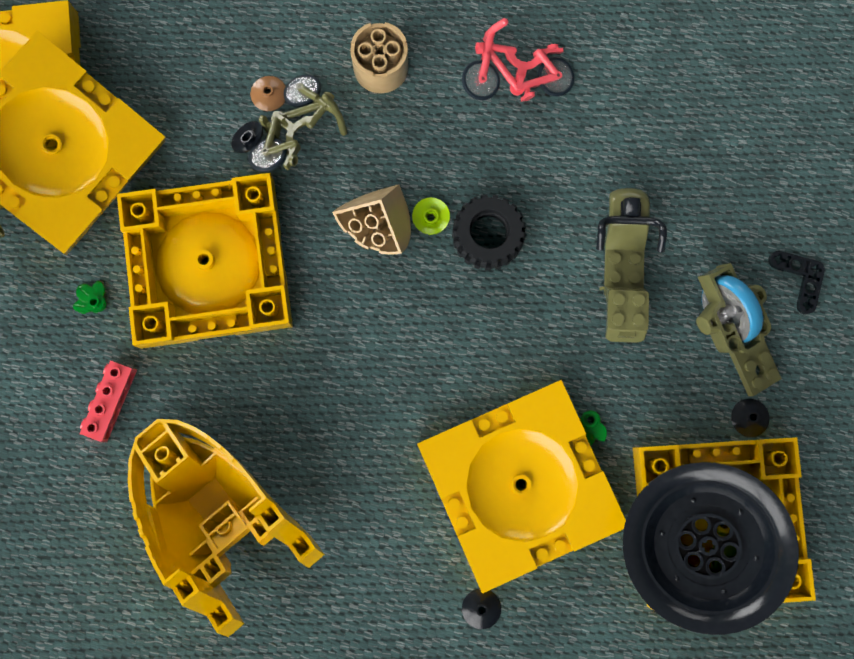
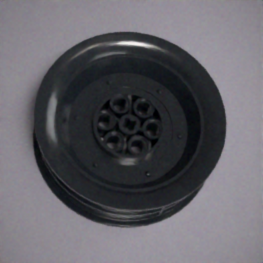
(696, 597)

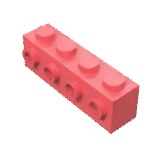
(108, 401)

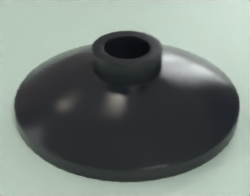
(247, 137)
(741, 417)
(477, 599)

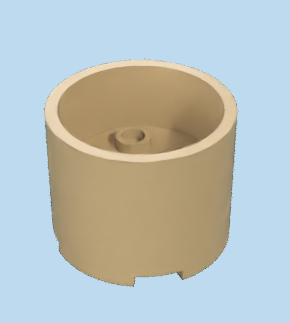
(379, 72)

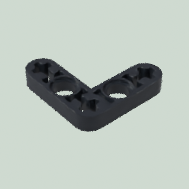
(805, 271)

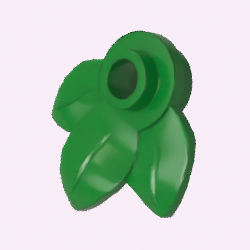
(88, 295)
(595, 430)

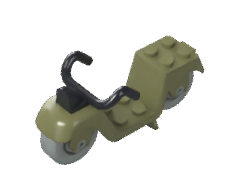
(624, 263)

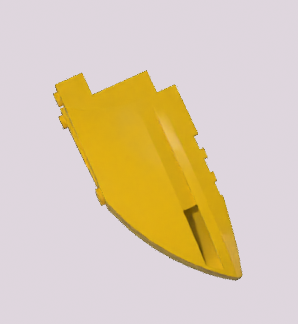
(199, 512)

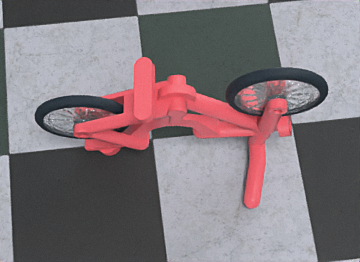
(483, 81)

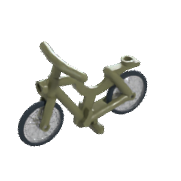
(298, 93)

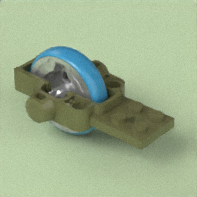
(738, 322)

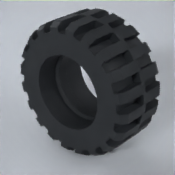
(499, 210)

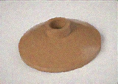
(269, 101)

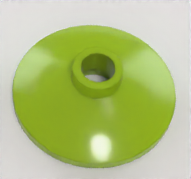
(433, 207)

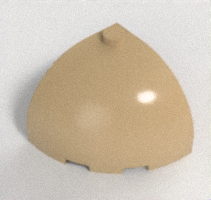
(377, 220)

